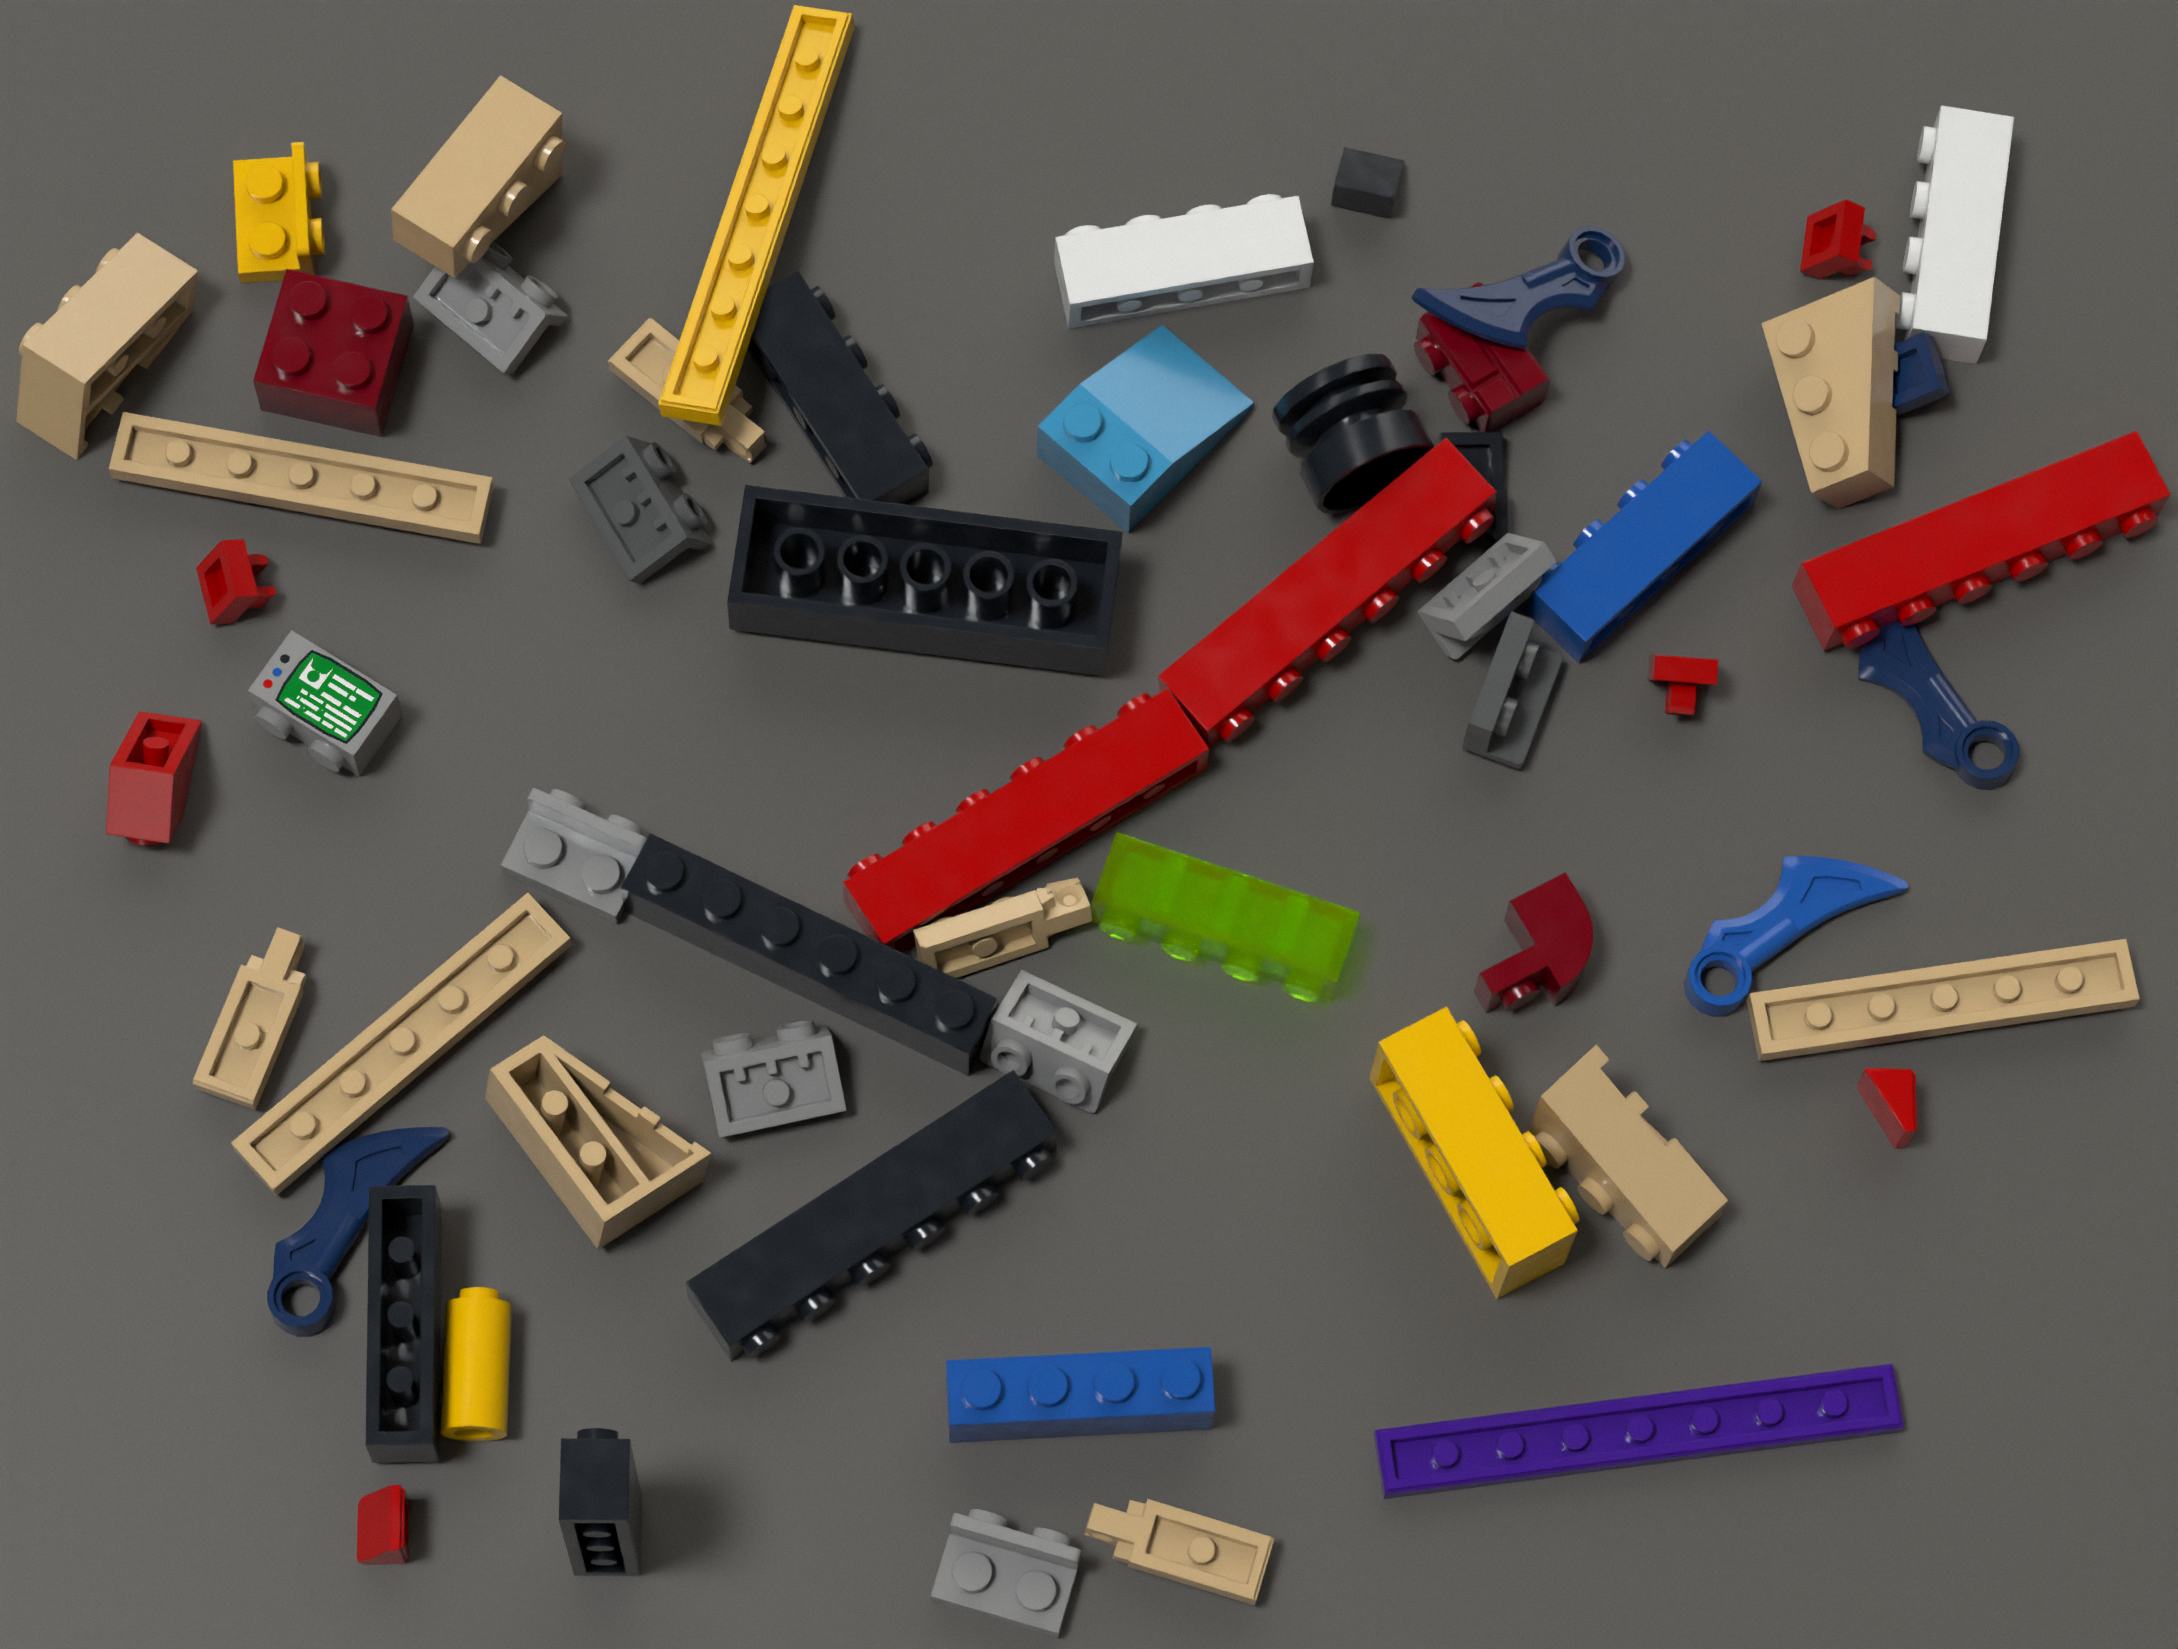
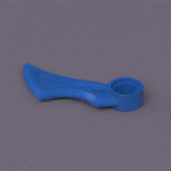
(1806, 896)

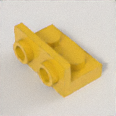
(276, 216)

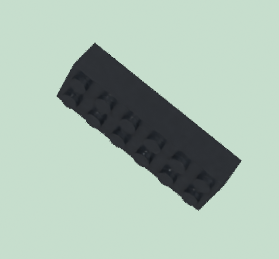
(924, 580)

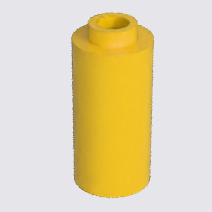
(476, 1366)

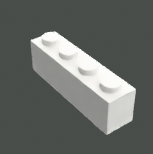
(1957, 231)
(1183, 260)

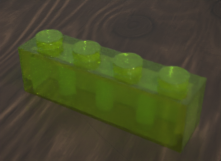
(1224, 918)

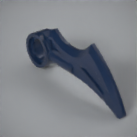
(1509, 307)
(1948, 728)
(322, 1243)

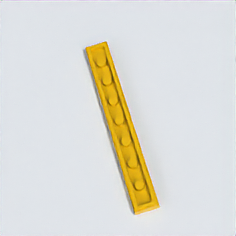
(756, 216)

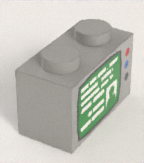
(324, 705)

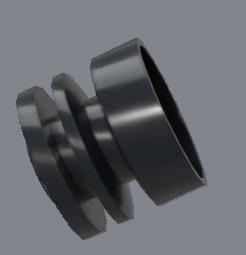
(1351, 431)

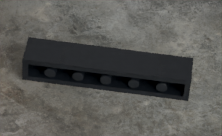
(808, 954)
(872, 1217)

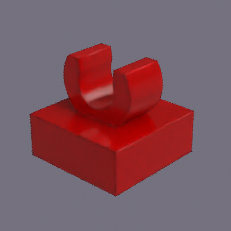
(1835, 240)
(229, 581)
(1682, 677)

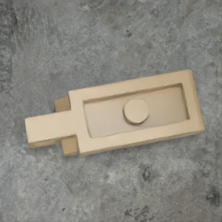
(644, 366)
(1003, 929)
(253, 1023)
(1184, 1547)

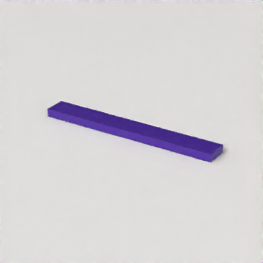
(1638, 1431)

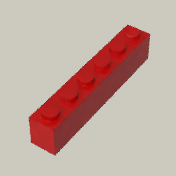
(1980, 542)
(1330, 593)
(1026, 822)

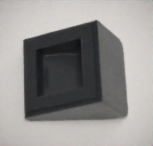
(1367, 182)

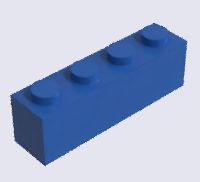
(1643, 544)
(1080, 1394)

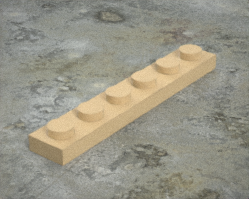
(301, 477)
(1942, 999)
(401, 1044)

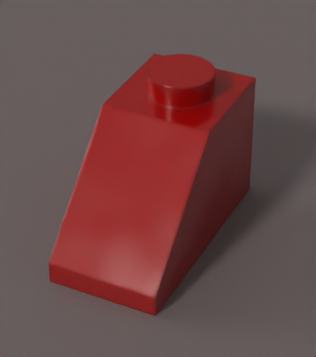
(152, 778)

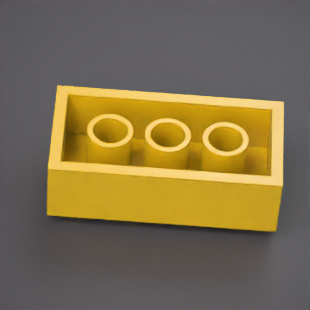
(1474, 1151)

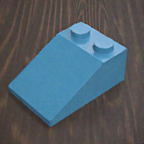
(1140, 426)

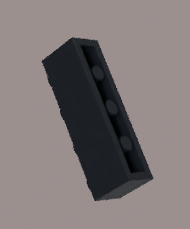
(833, 399)
(403, 1324)
(600, 1504)

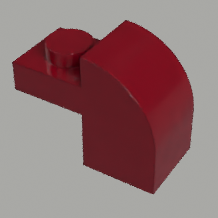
(1555, 947)

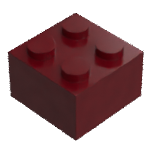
(333, 352)

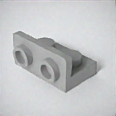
(492, 307)
(1486, 593)
(574, 853)
(1056, 1041)
(773, 1078)
(1007, 1572)

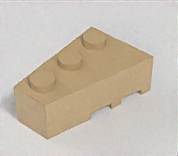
(481, 178)
(98, 338)
(1838, 388)
(590, 1142)
(1625, 1162)

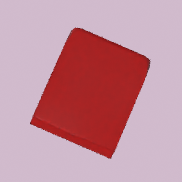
(1892, 1101)
(383, 1527)

